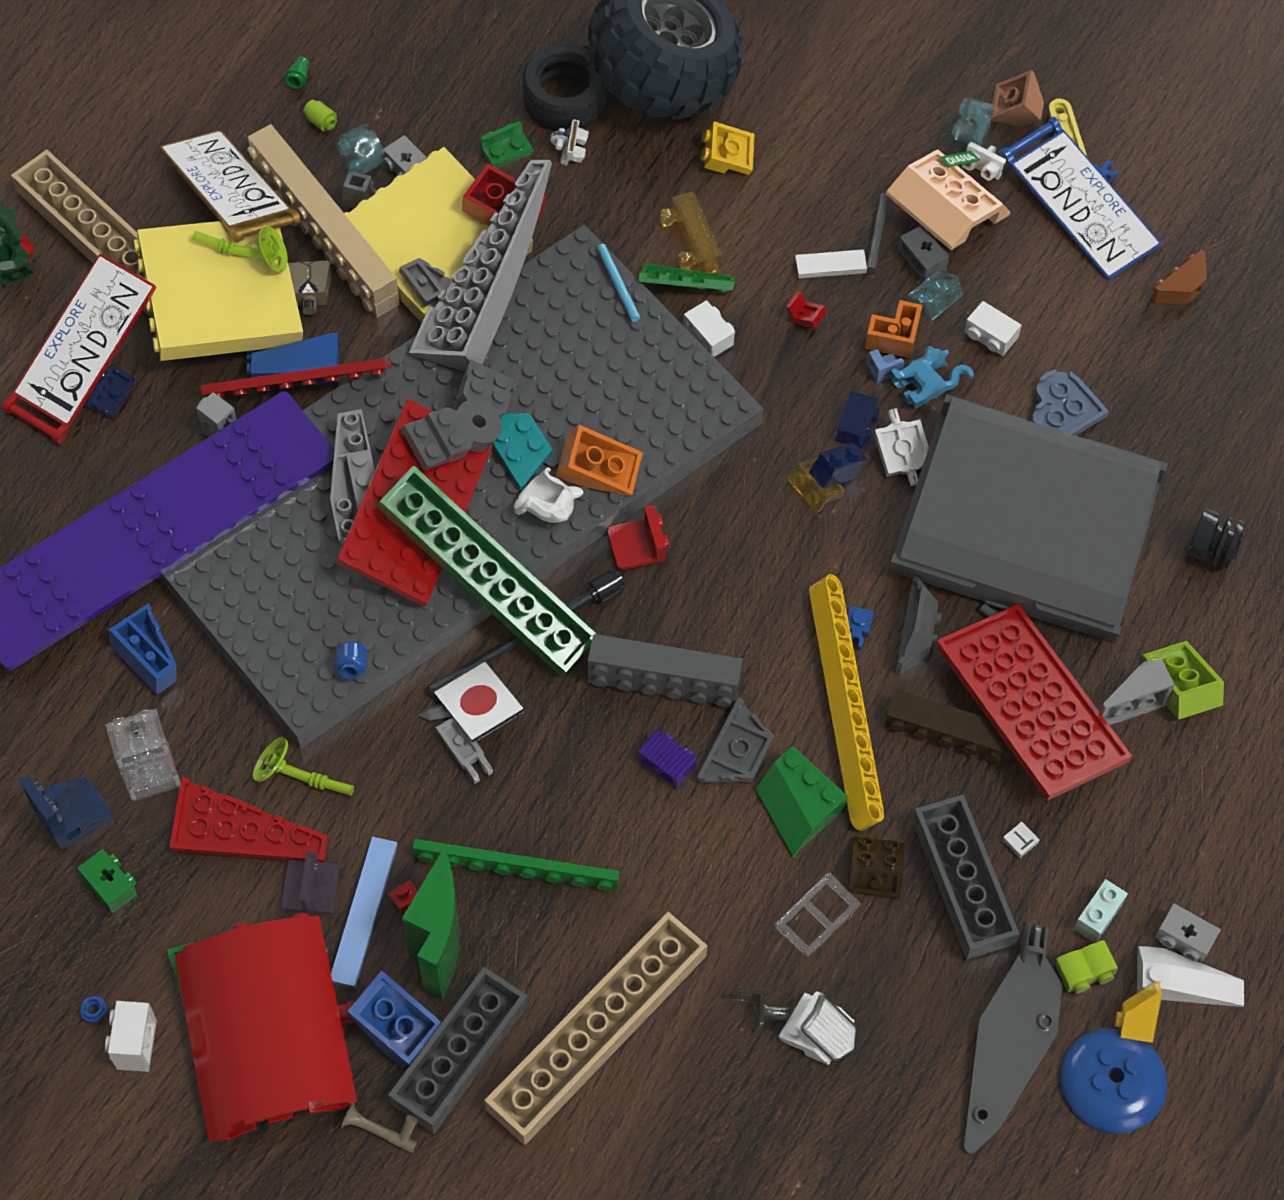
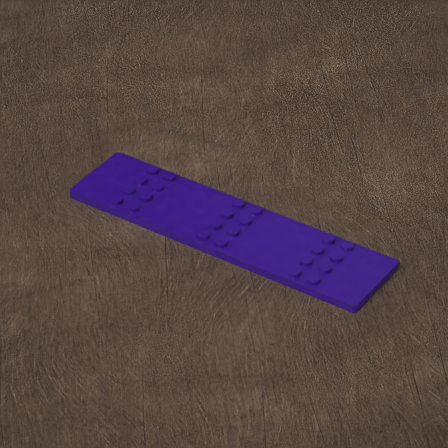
(156, 525)

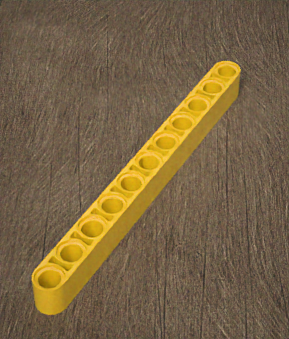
(846, 703)

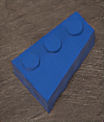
(144, 649)

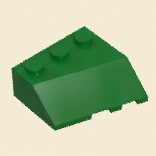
(799, 799)

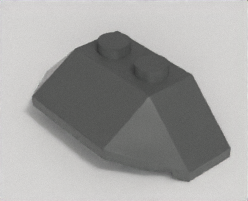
(918, 627)

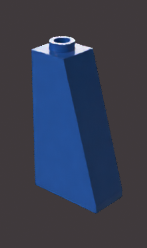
(297, 356)

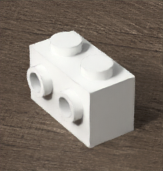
(709, 328)
(992, 328)

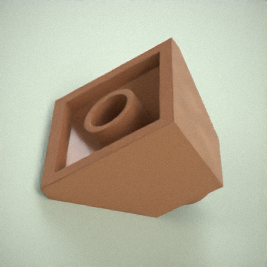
(1018, 100)

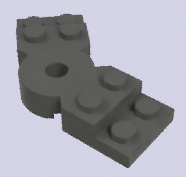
(474, 425)

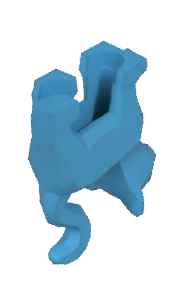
(925, 379)

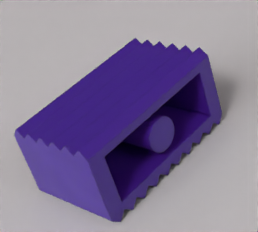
(667, 758)

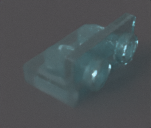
(937, 293)

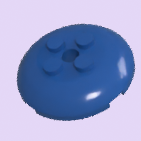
(1107, 1104)

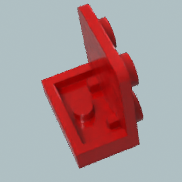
(639, 541)

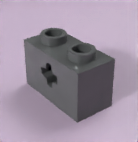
(923, 252)

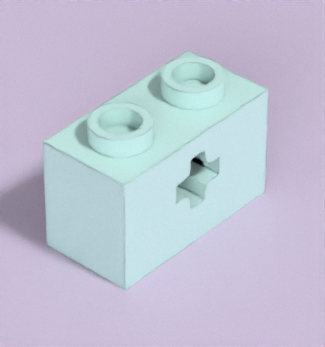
(1100, 911)

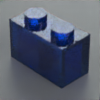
(857, 419)
(838, 465)

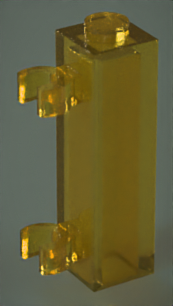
(696, 233)

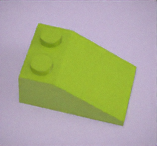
(1195, 682)

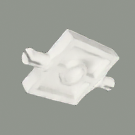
(902, 447)

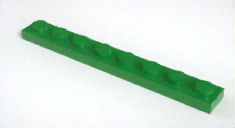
(522, 865)

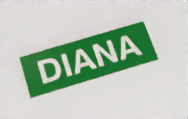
(959, 158)

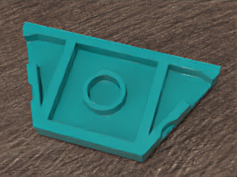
(521, 447)

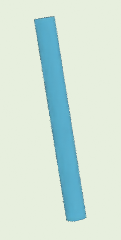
(618, 282)

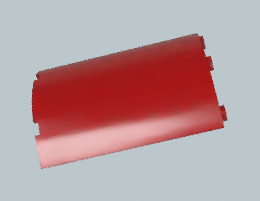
(264, 1025)

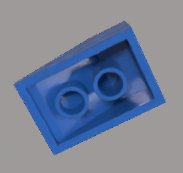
(393, 1019)

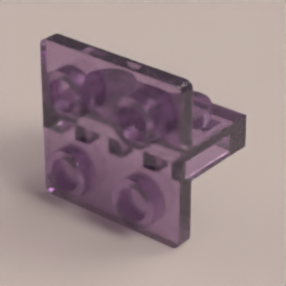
(311, 885)

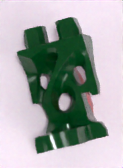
(20, 265)

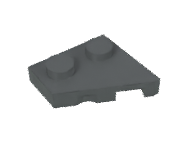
(424, 280)

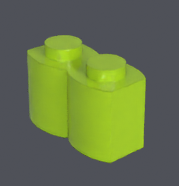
(1086, 966)

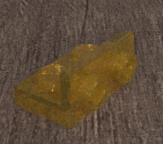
(810, 489)

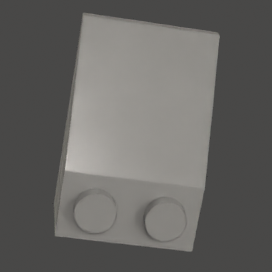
(1140, 693)

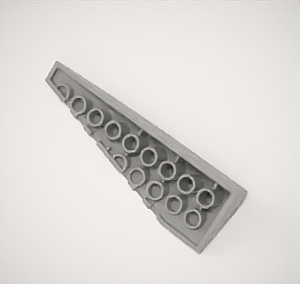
(478, 296)

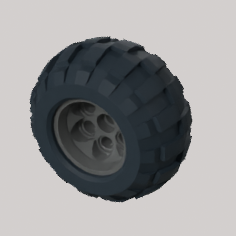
(666, 53)

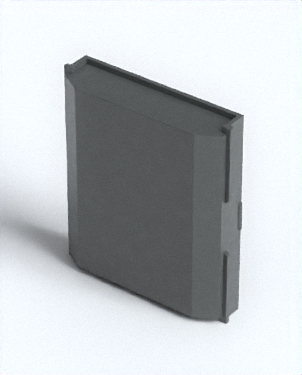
(1028, 518)

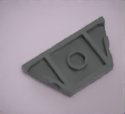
(738, 748)

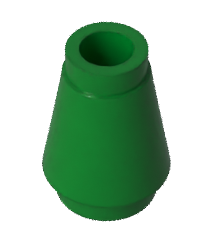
(297, 73)

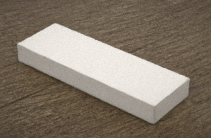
(830, 264)

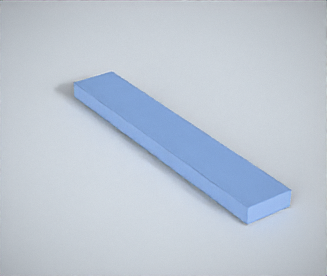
(363, 912)

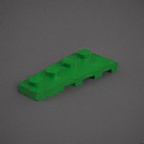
(683, 277)

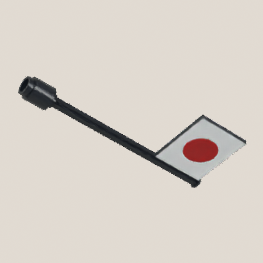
(478, 696)

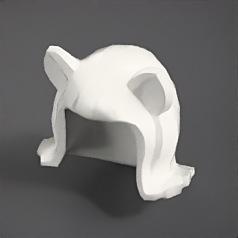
(547, 498)

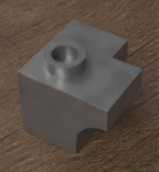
(356, 189)

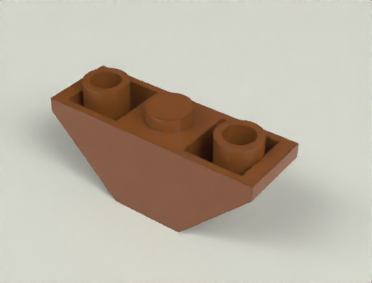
(1183, 282)

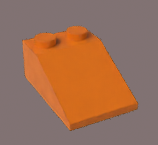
(598, 462)

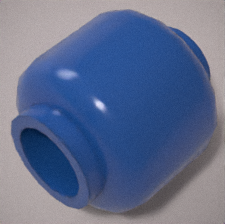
(350, 659)

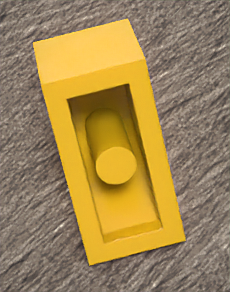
(1140, 1014)

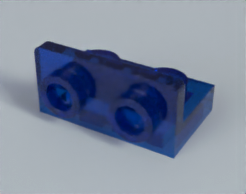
(110, 391)

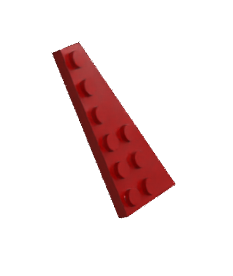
(229, 827)

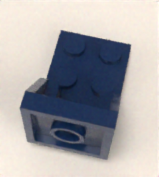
(67, 809)

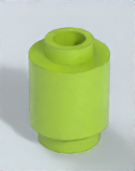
(320, 115)

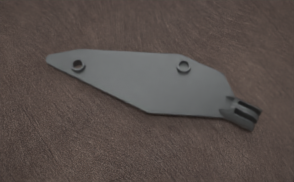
(1013, 1037)

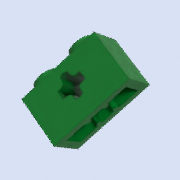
(97, 871)

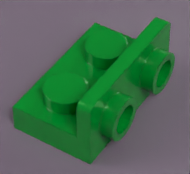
(505, 145)

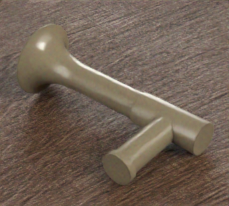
(399, 1139)

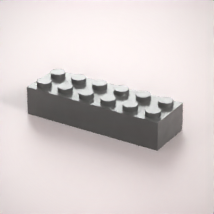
(664, 670)
(965, 877)
(458, 1050)

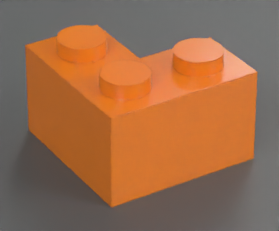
(897, 334)

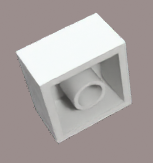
(131, 1036)

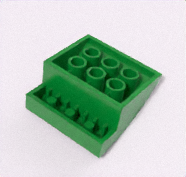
(434, 928)

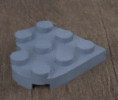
(1066, 403)

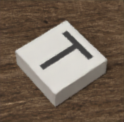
(1020, 840)

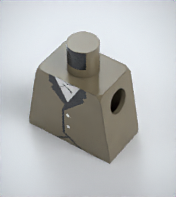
(311, 284)

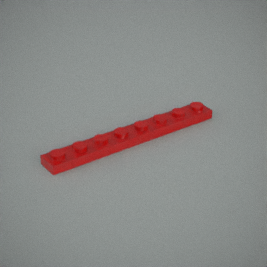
(306, 377)

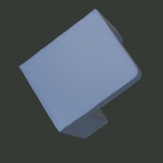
(882, 366)

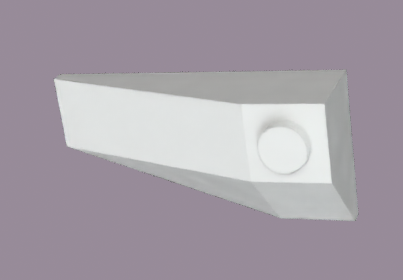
(1186, 980)

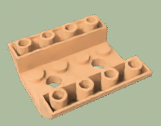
(944, 199)

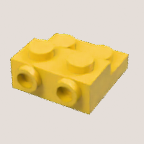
(727, 149)

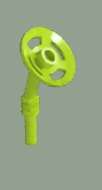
(268, 249)
(277, 764)

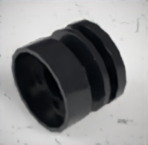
(1216, 538)

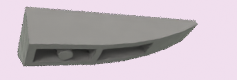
(351, 469)

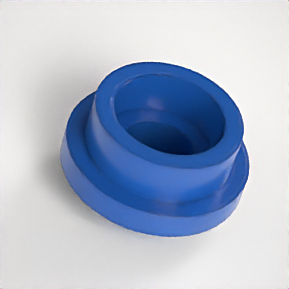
(89, 1003)

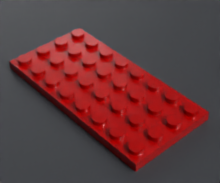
(378, 546)
(1033, 701)

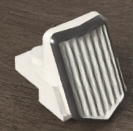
(820, 1029)

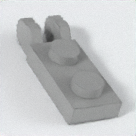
(463, 749)

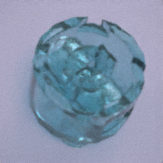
(981, 113)
(370, 145)

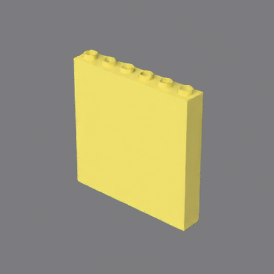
(421, 219)
(211, 298)

